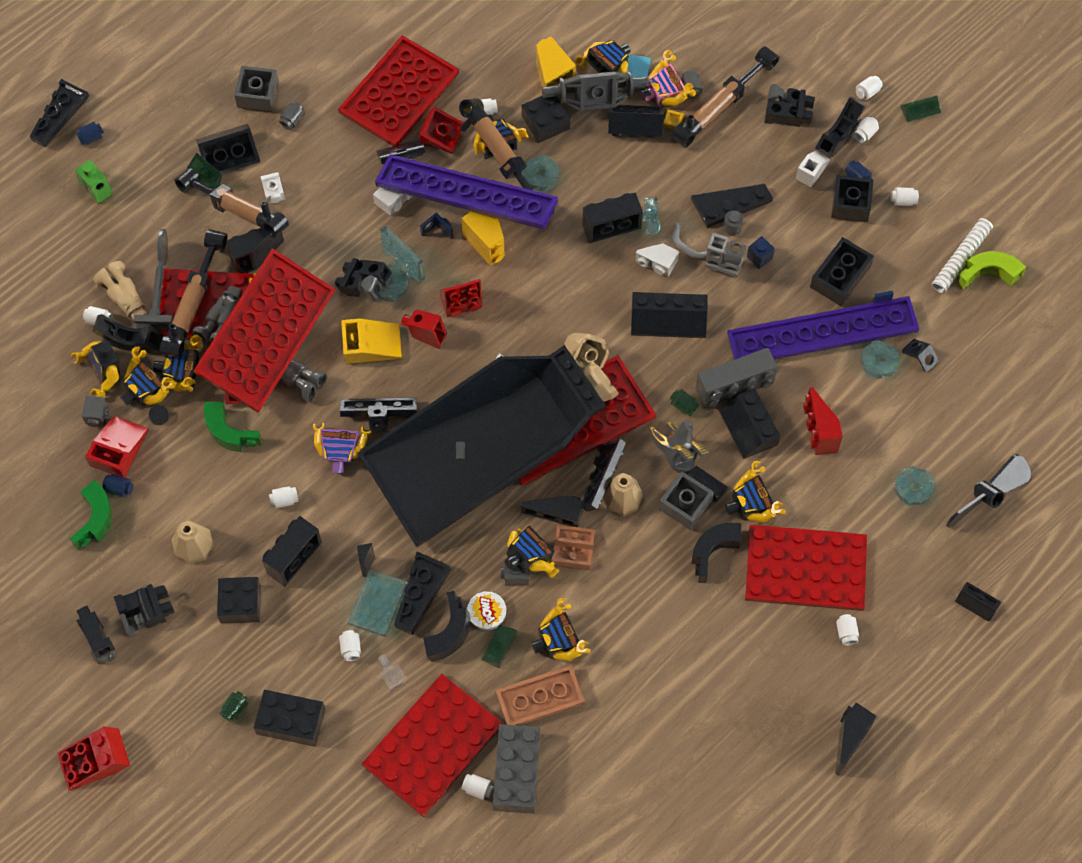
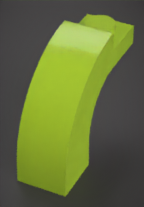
(993, 263)

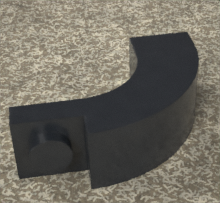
(843, 128)
(126, 337)
(719, 536)
(454, 635)

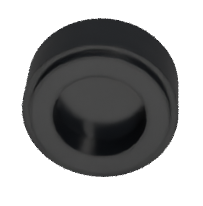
(158, 415)

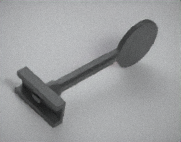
(155, 319)

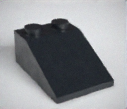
(855, 726)

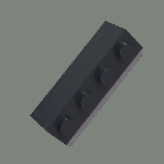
(669, 315)

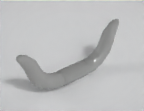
(683, 247)

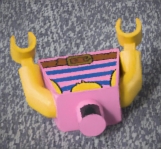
(666, 85)

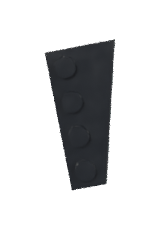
(59, 111)
(715, 205)
(600, 477)
(424, 584)

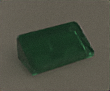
(921, 108)
(205, 171)
(499, 645)

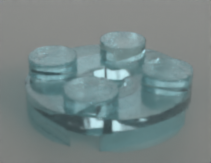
(544, 164)
(651, 215)
(399, 286)
(882, 369)
(915, 475)

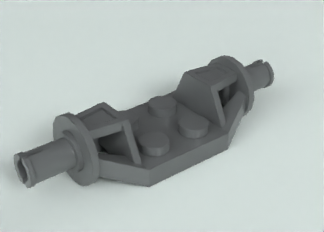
(595, 90)

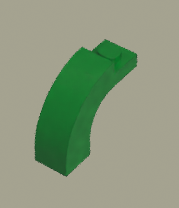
(224, 435)
(100, 517)

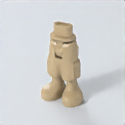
(124, 292)

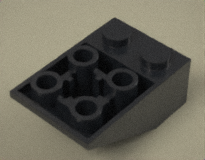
(252, 248)

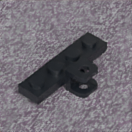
(378, 409)

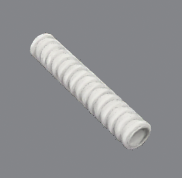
(962, 255)

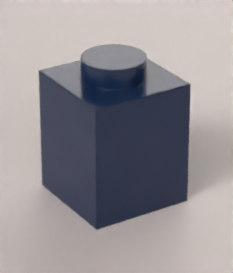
(760, 252)

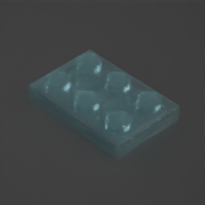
(402, 254)
(377, 603)

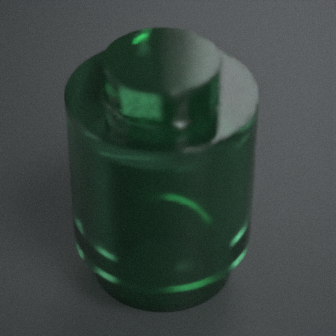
(684, 402)
(233, 706)

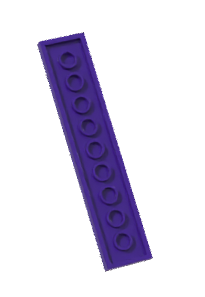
(467, 191)
(826, 329)

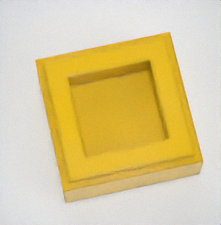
(672, 119)

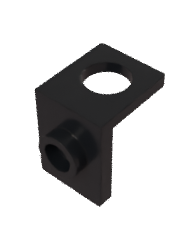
(921, 350)

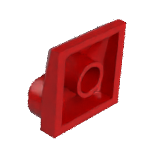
(440, 130)

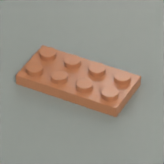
(540, 696)

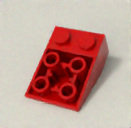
(462, 298)
(822, 423)
(116, 446)
(93, 757)

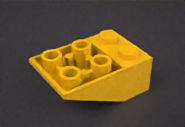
(370, 341)

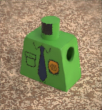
(89, 177)

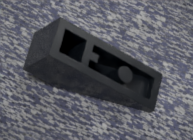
(559, 509)

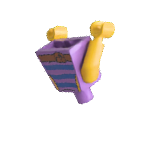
(339, 445)

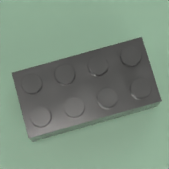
(736, 377)
(516, 768)

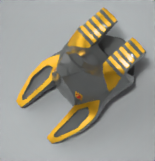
(679, 446)

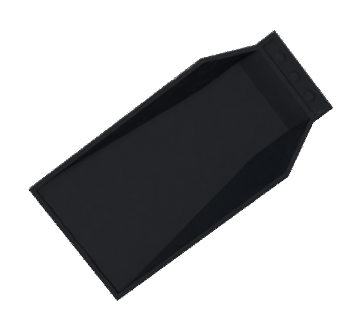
(510, 421)

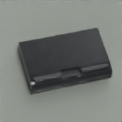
(410, 149)

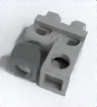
(721, 259)

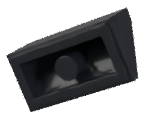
(708, 481)
(366, 557)
(978, 601)

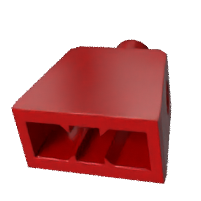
(425, 327)

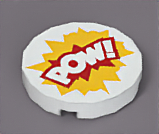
(487, 611)

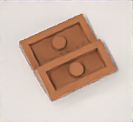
(573, 547)

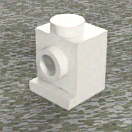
(272, 188)

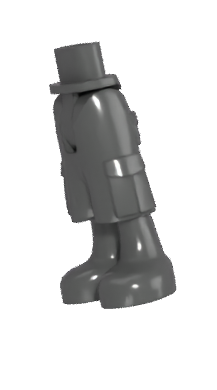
(218, 314)
(294, 377)

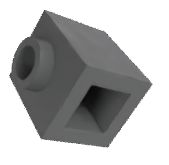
(95, 411)
(514, 576)

